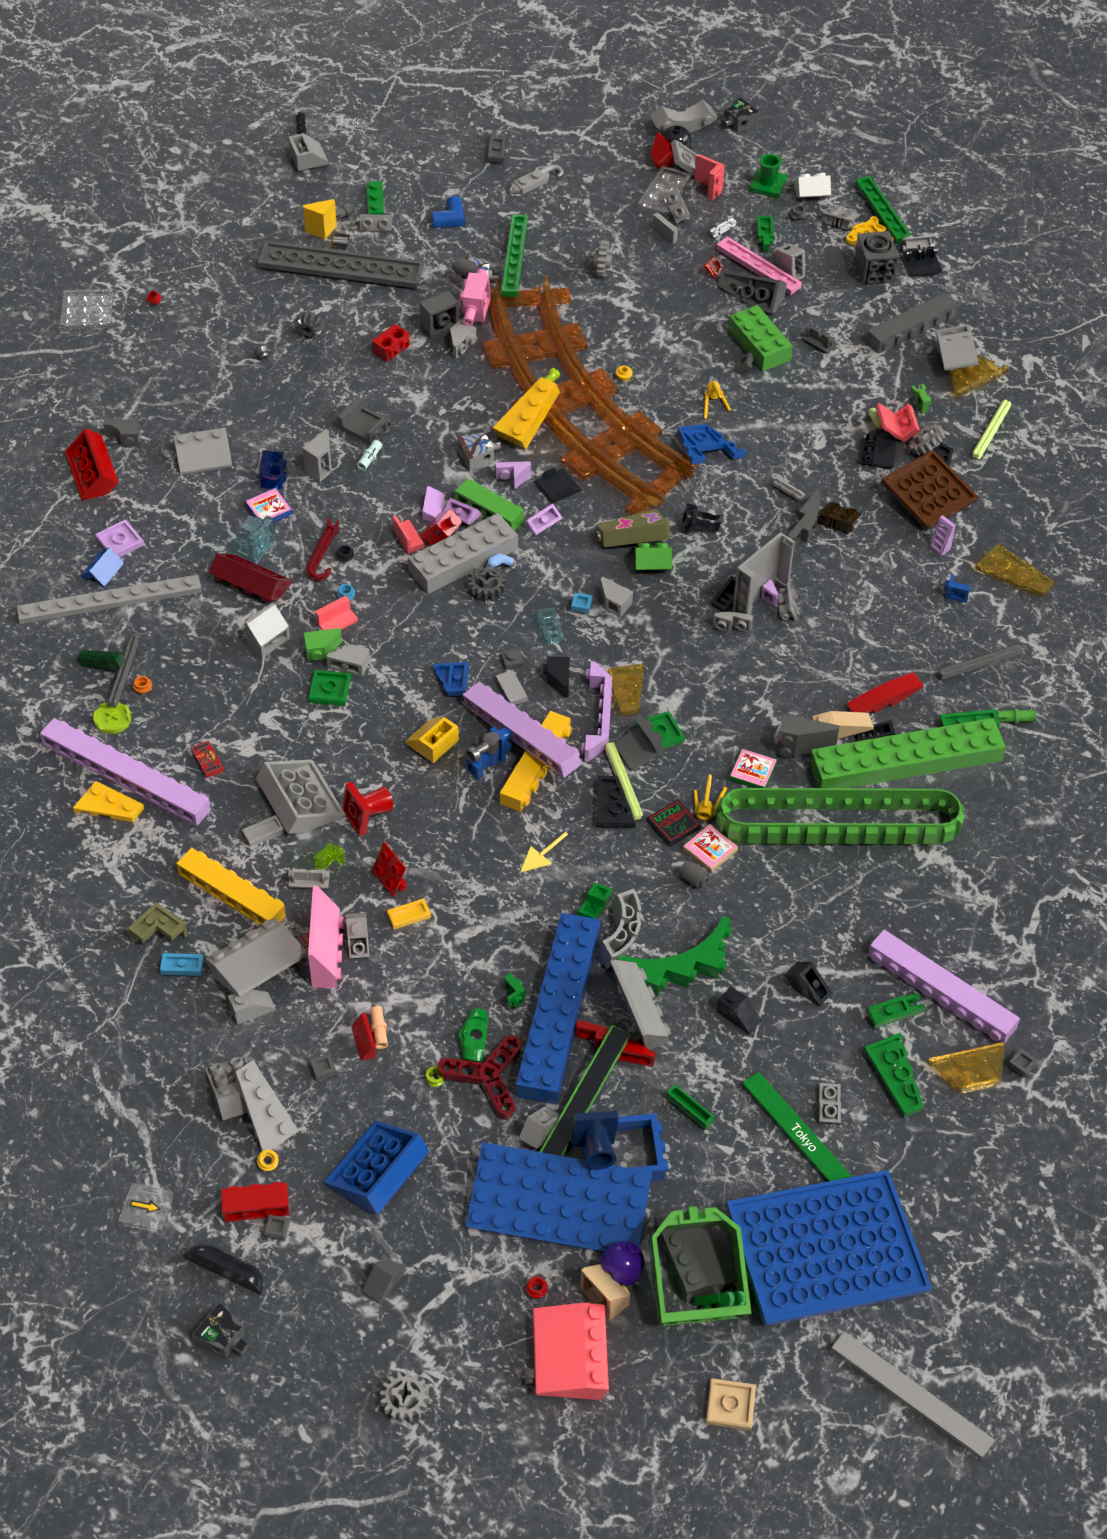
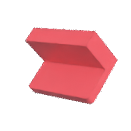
(407, 535)
(335, 615)

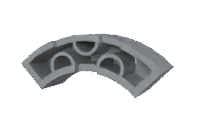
(692, 118)
(628, 917)

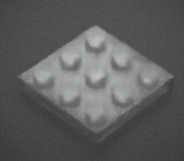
(87, 309)

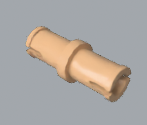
(378, 1027)

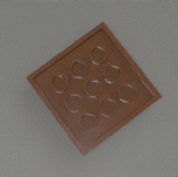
(929, 489)

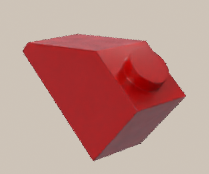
(662, 152)

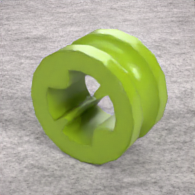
(430, 1080)

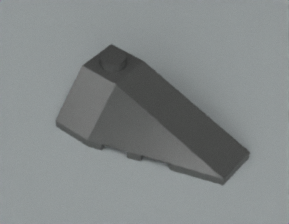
(754, 290)

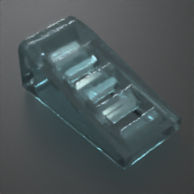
(549, 613)

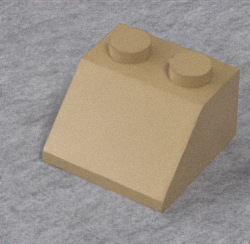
(604, 1290)

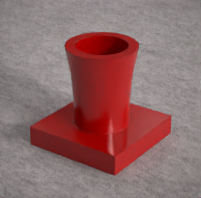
(359, 807)

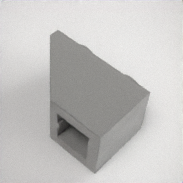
(461, 338)
(615, 597)
(357, 935)

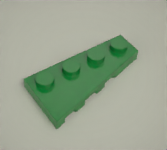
(895, 1072)

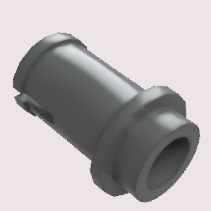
(342, 212)

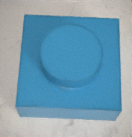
(581, 603)

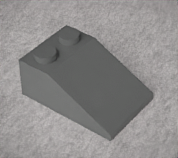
(801, 735)

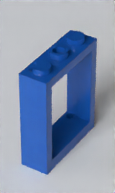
(640, 1122)

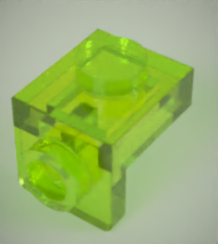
(328, 855)

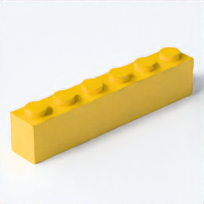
(529, 769)
(230, 888)

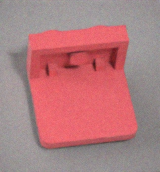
(711, 174)
(900, 424)

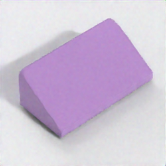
(433, 503)
(464, 512)
(542, 520)

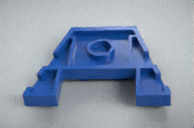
(704, 438)

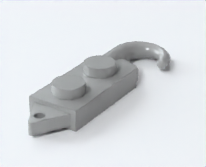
(534, 179)

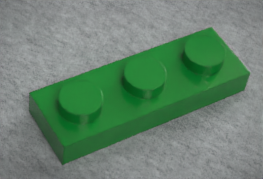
(375, 198)
(963, 717)

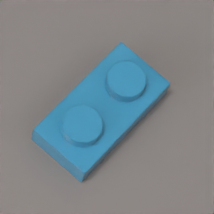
(182, 964)

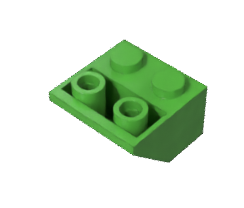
(652, 557)

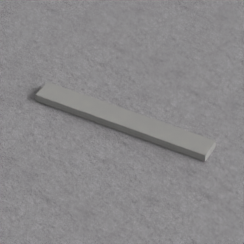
(913, 1395)

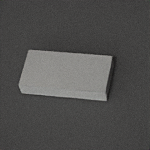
(665, 228)
(511, 687)
(263, 830)

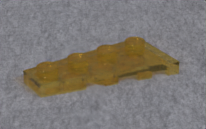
(1014, 570)

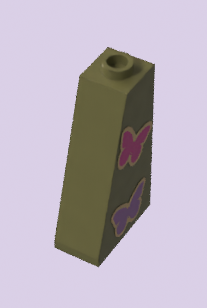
(633, 529)

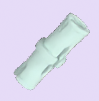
(372, 451)

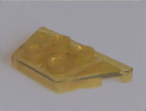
(971, 378)
(971, 1068)

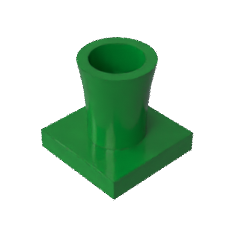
(767, 178)

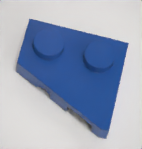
(453, 677)

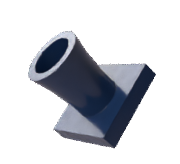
(597, 1133)

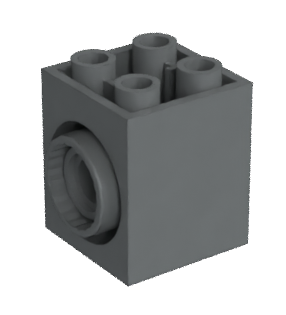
(876, 257)

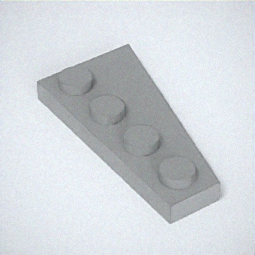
(266, 1112)

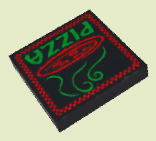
(674, 822)

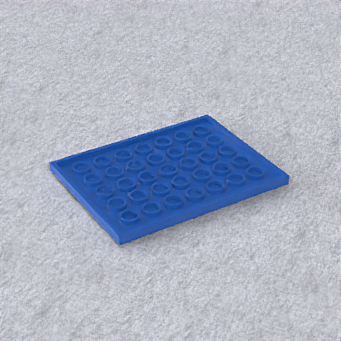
(828, 1247)

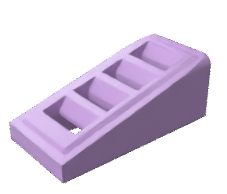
(942, 538)

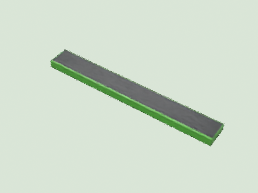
(586, 1090)

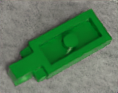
(765, 231)

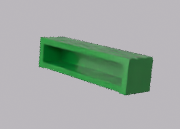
(690, 1107)

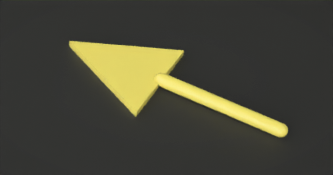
(535, 859)

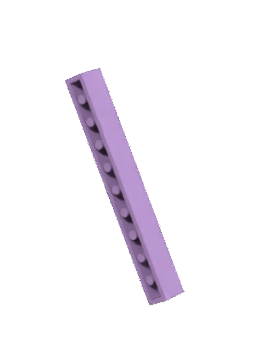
(126, 771)

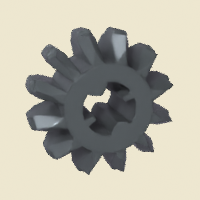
(309, 324)

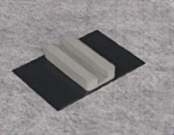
(340, 241)

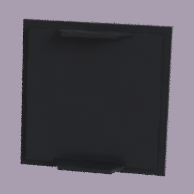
(556, 485)

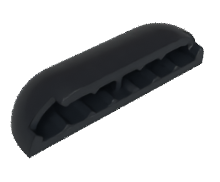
(226, 1266)

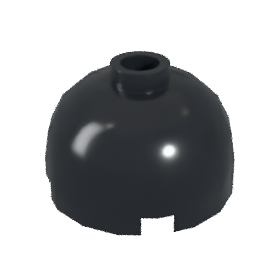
(678, 133)

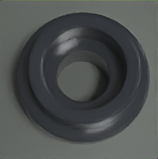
(345, 553)

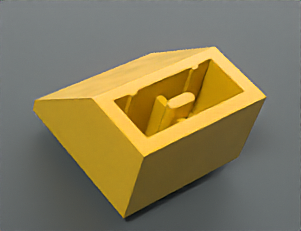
(434, 738)

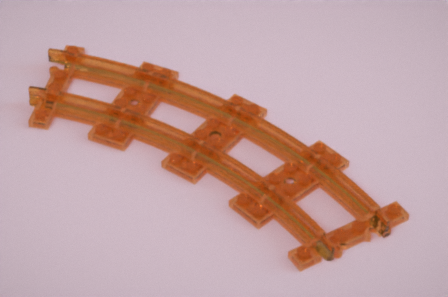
(583, 389)

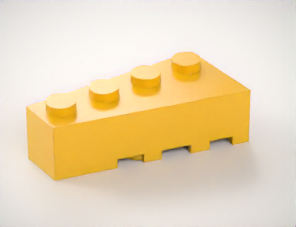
(527, 415)

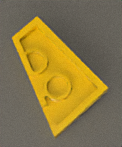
(108, 802)

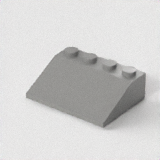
(299, 795)
(255, 957)
(640, 1003)

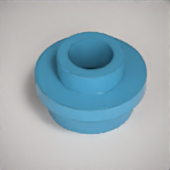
(347, 590)

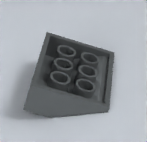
(698, 1258)

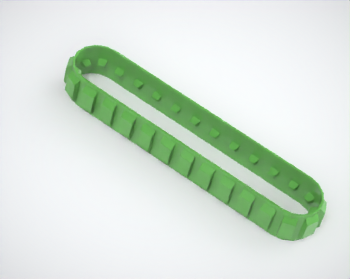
(842, 800)

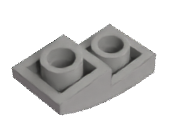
(727, 620)
(829, 1103)

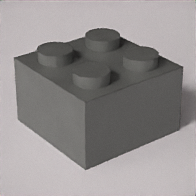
(439, 314)

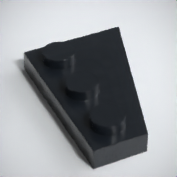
(611, 804)

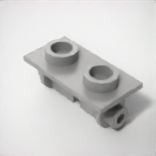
(677, 206)
(376, 222)
(913, 242)
(789, 607)
(307, 879)

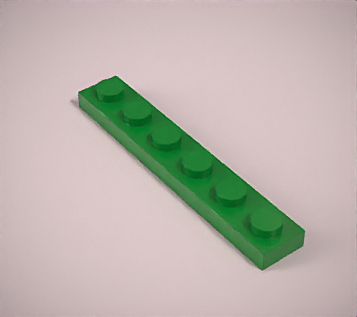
(882, 208)

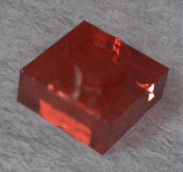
(714, 266)

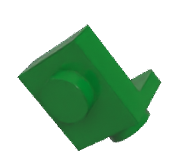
(516, 991)

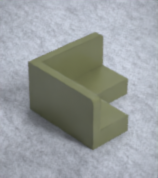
(157, 919)

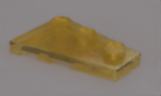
(627, 687)

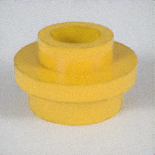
(624, 373)
(267, 1153)

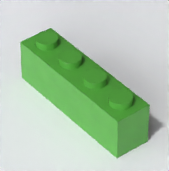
(489, 503)

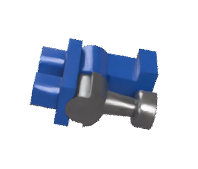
(489, 752)

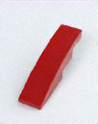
(886, 693)
(632, 1053)

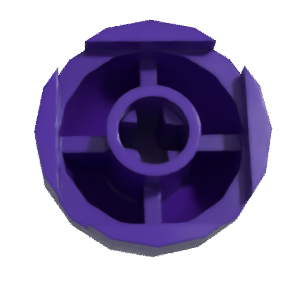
(624, 1262)

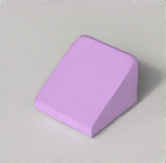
(769, 593)

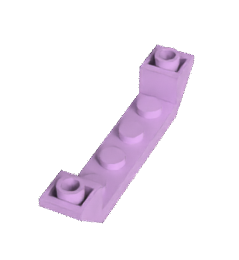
(596, 743)

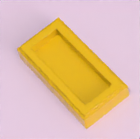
(408, 913)

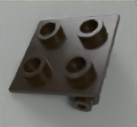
(844, 516)

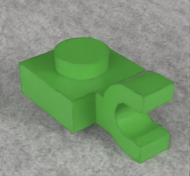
(922, 400)

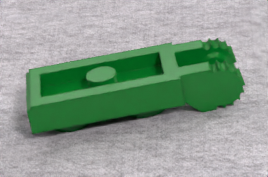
(894, 1010)
(720, 1300)

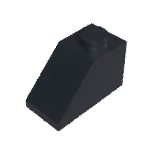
(558, 674)
(808, 982)
(738, 1010)

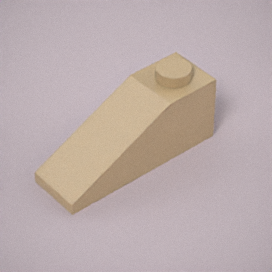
(849, 722)

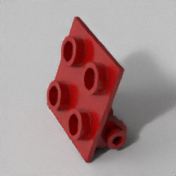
(390, 870)

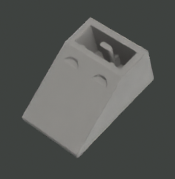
(956, 347)
(226, 1088)

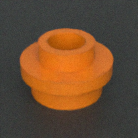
(142, 684)

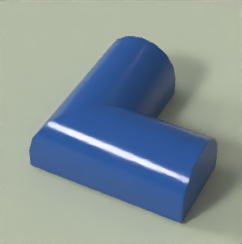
(452, 216)

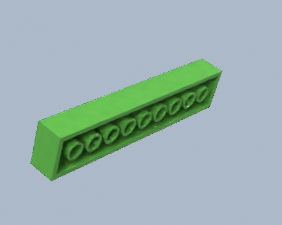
(907, 755)

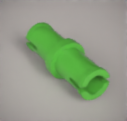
(1016, 716)

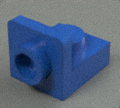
(956, 591)

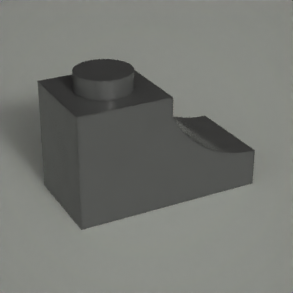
(124, 430)

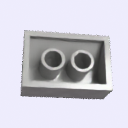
(202, 451)

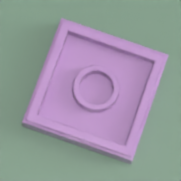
(120, 538)

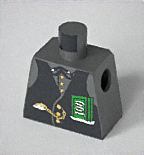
(740, 115)
(221, 1333)

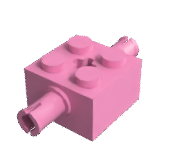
(475, 297)

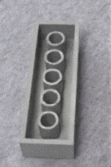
(462, 553)

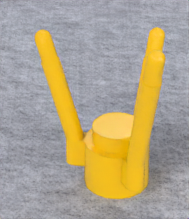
(714, 392)
(705, 809)

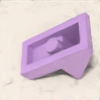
(513, 470)

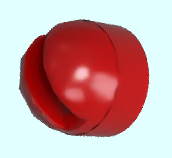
(152, 299)

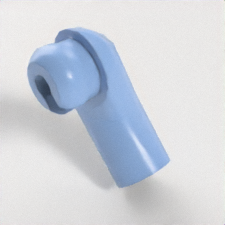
(498, 559)

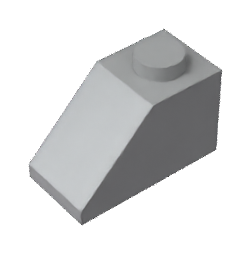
(349, 659)
(250, 1005)

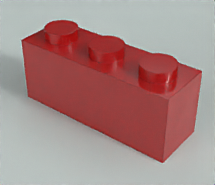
(255, 1201)

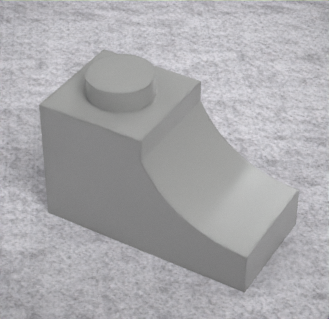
(538, 1127)

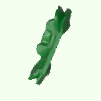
(473, 1049)

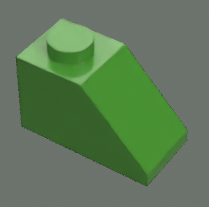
(321, 643)

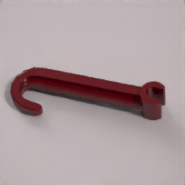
(320, 550)

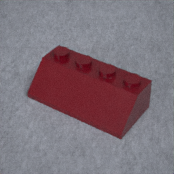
(249, 576)

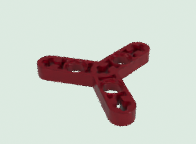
(479, 1078)

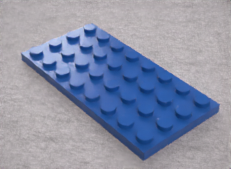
(557, 1199)

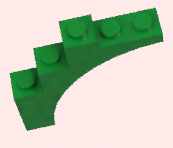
(681, 969)

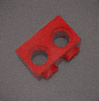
(391, 343)

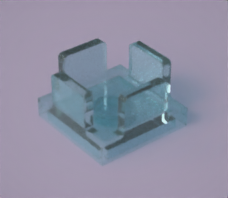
(260, 538)

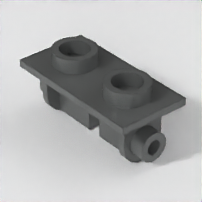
(821, 341)

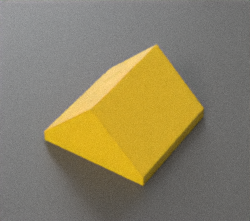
(320, 218)

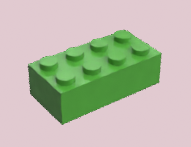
(760, 337)

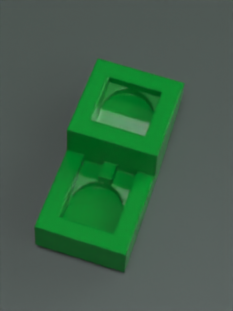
(595, 901)

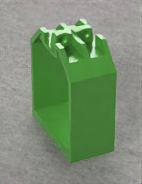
(694, 1219)

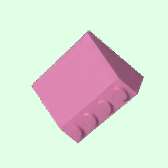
(325, 941)

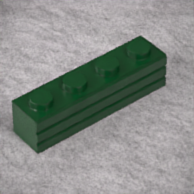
(104, 659)

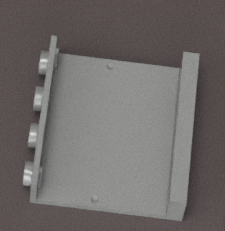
(769, 562)

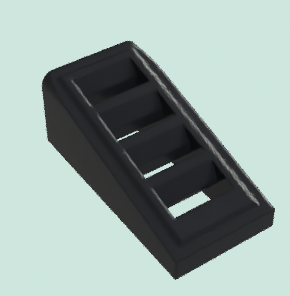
(723, 592)
(882, 728)

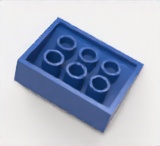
(377, 1166)

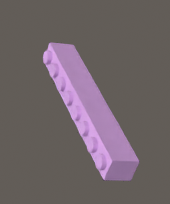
(525, 731)
(943, 987)

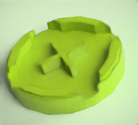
(112, 719)

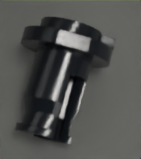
(700, 520)

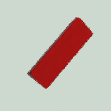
(364, 1038)

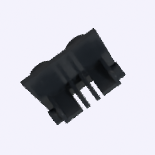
(922, 261)
(877, 451)

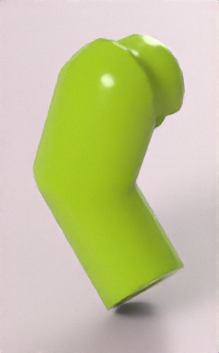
(553, 375)

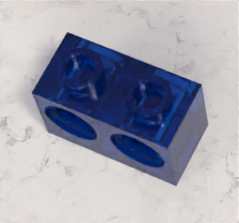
(272, 469)

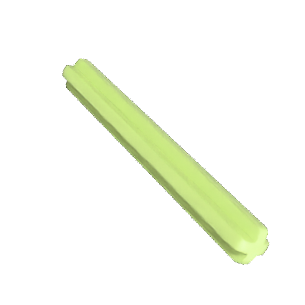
(991, 429)
(620, 772)

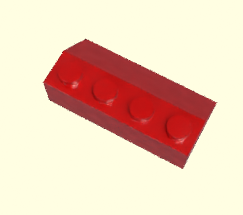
(91, 465)

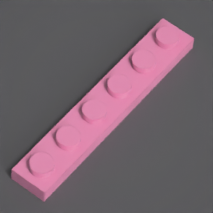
(757, 264)

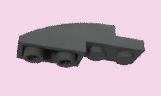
(807, 519)

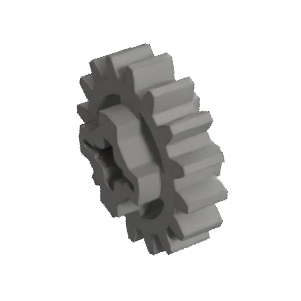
(603, 258)
(926, 439)
(397, 1394)

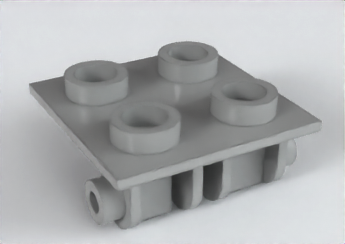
(836, 211)

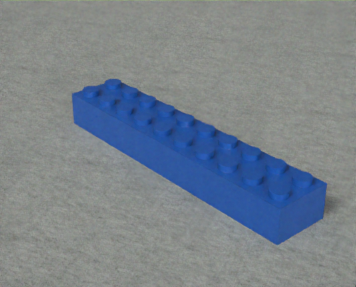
(558, 1009)

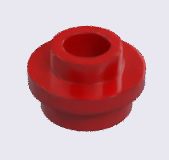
(536, 1281)

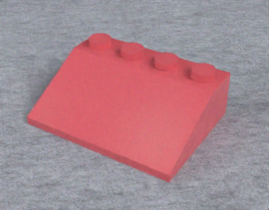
(570, 1351)

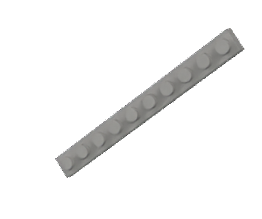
(108, 599)

